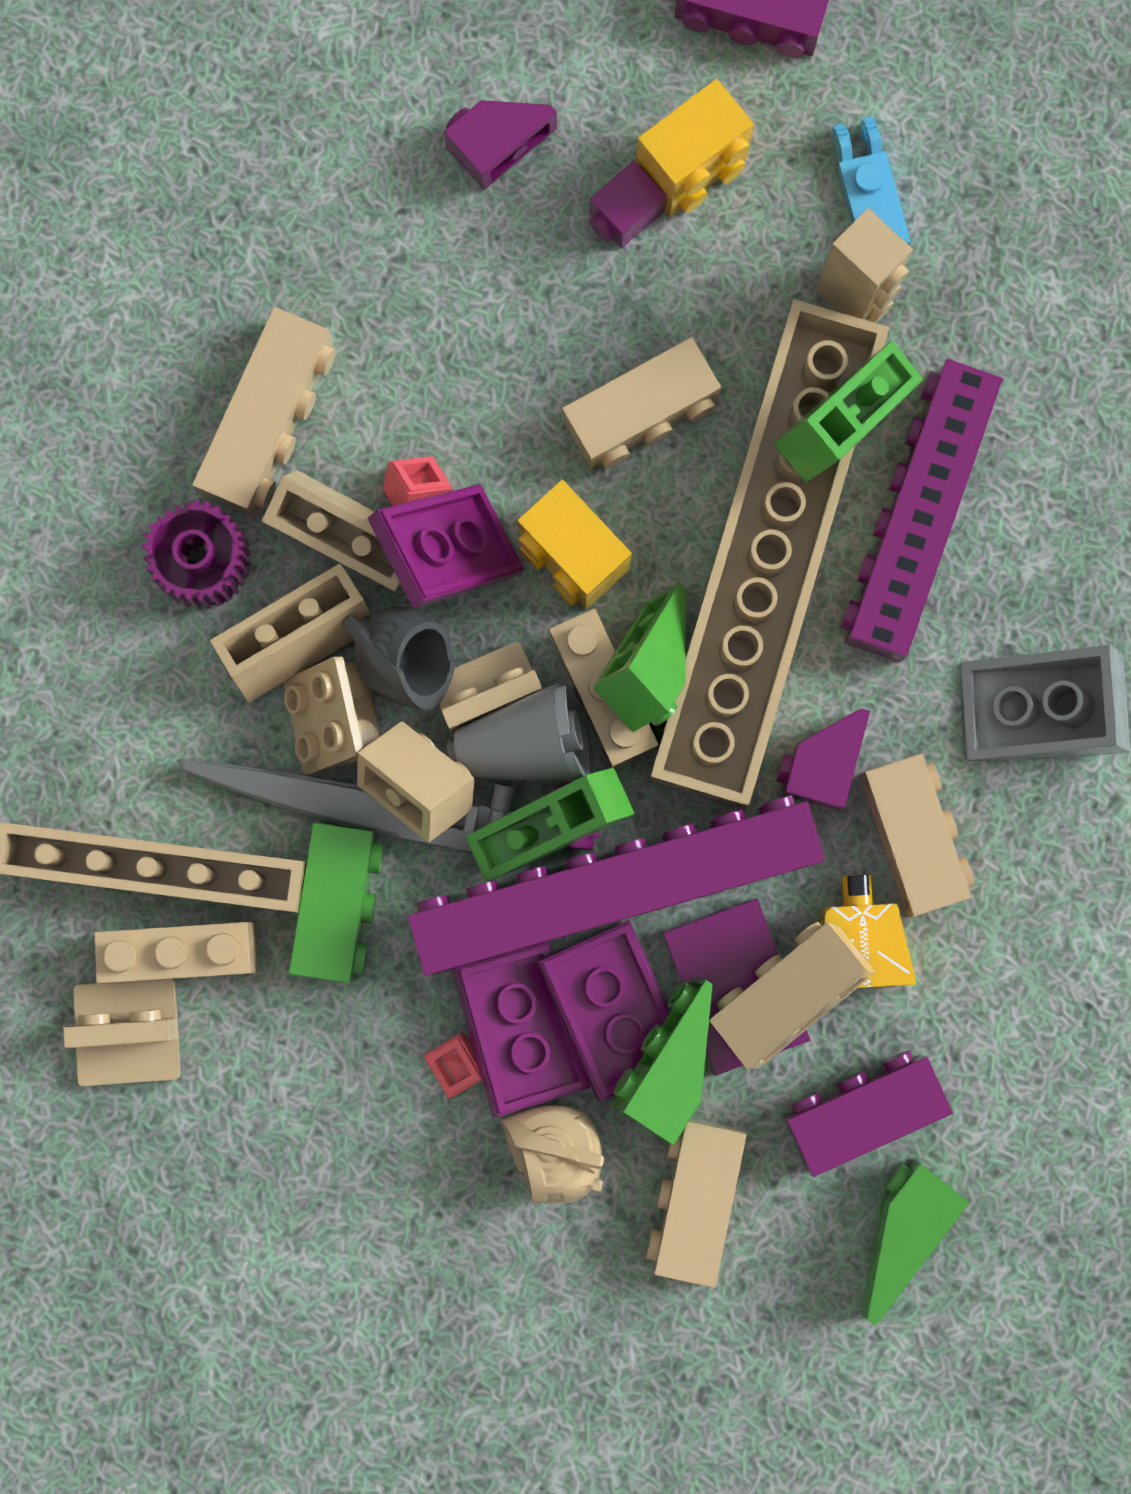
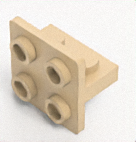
(488, 685)
(330, 715)
(125, 1032)

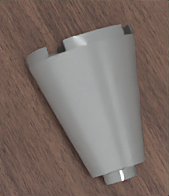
(527, 739)

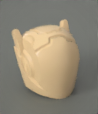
(555, 1152)

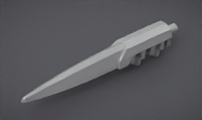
(343, 801)

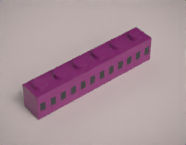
(922, 510)

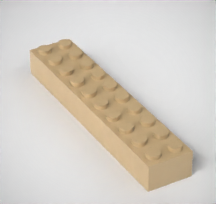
(762, 571)

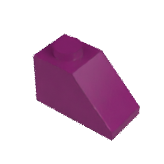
(497, 136)
(825, 763)

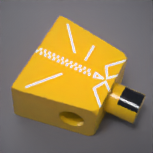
(874, 932)

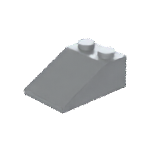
(1046, 705)

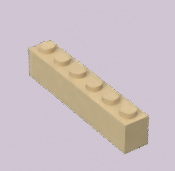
(151, 867)

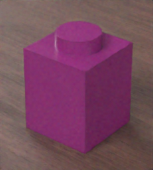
(626, 205)

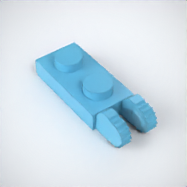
(869, 178)

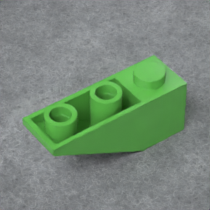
(670, 1075)

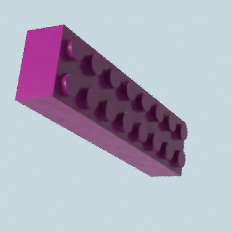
(617, 887)

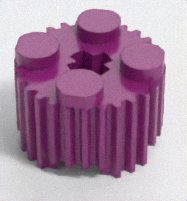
(186, 530)

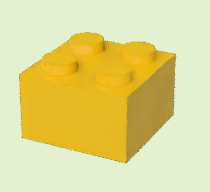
(696, 147)
(572, 546)

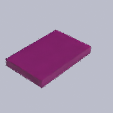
(445, 545)
(726, 953)
(605, 1002)
(517, 1031)

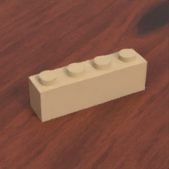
(265, 412)

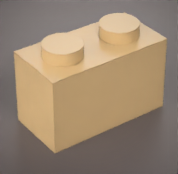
(415, 781)

